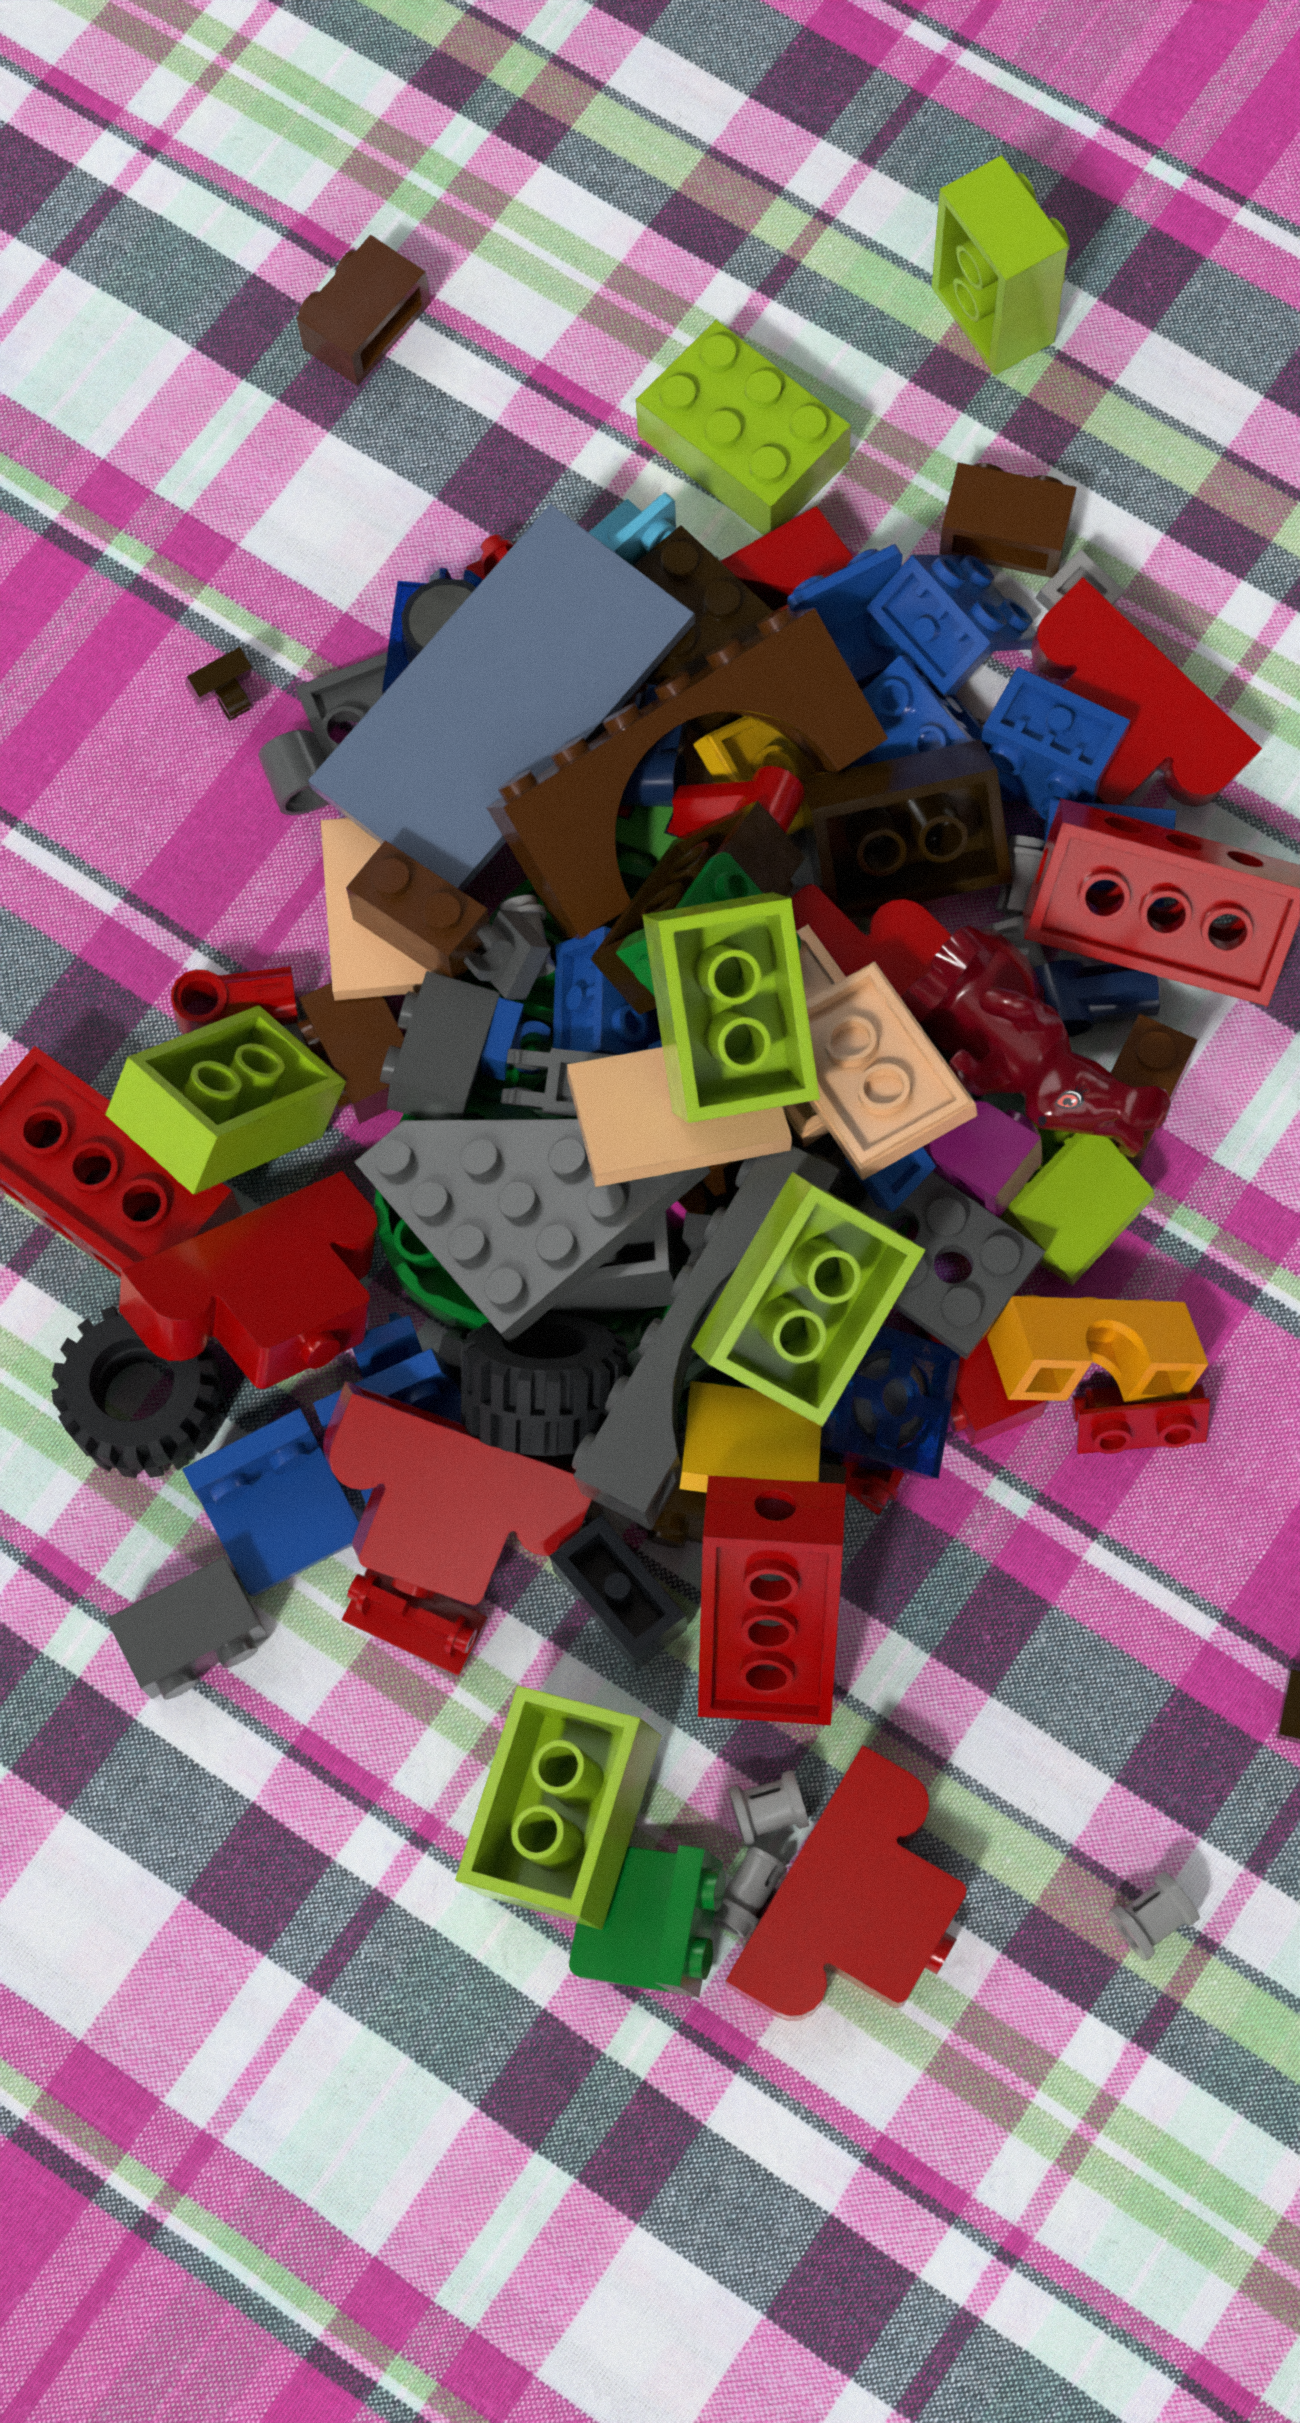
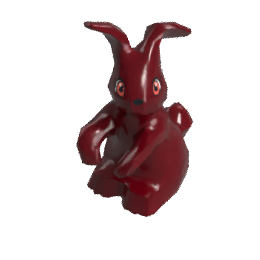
(1002, 1037)

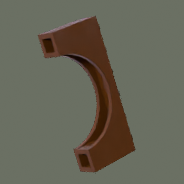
(567, 815)

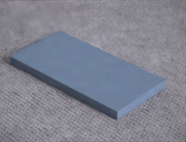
(509, 679)

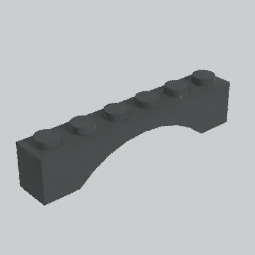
(637, 1450)

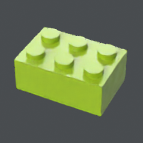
(999, 263)
(743, 429)
(731, 1007)
(225, 1098)
(807, 1299)
(559, 1807)

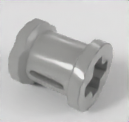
(768, 1807)
(1154, 1915)

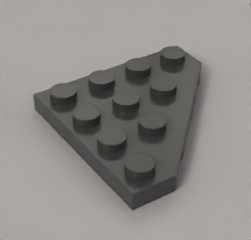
(513, 1207)

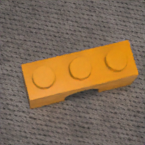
(1051, 1342)

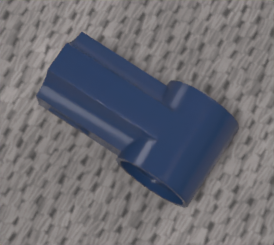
(660, 768)
(1097, 993)

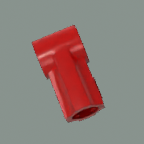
(703, 803)
(233, 994)

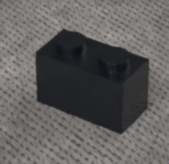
(618, 1592)

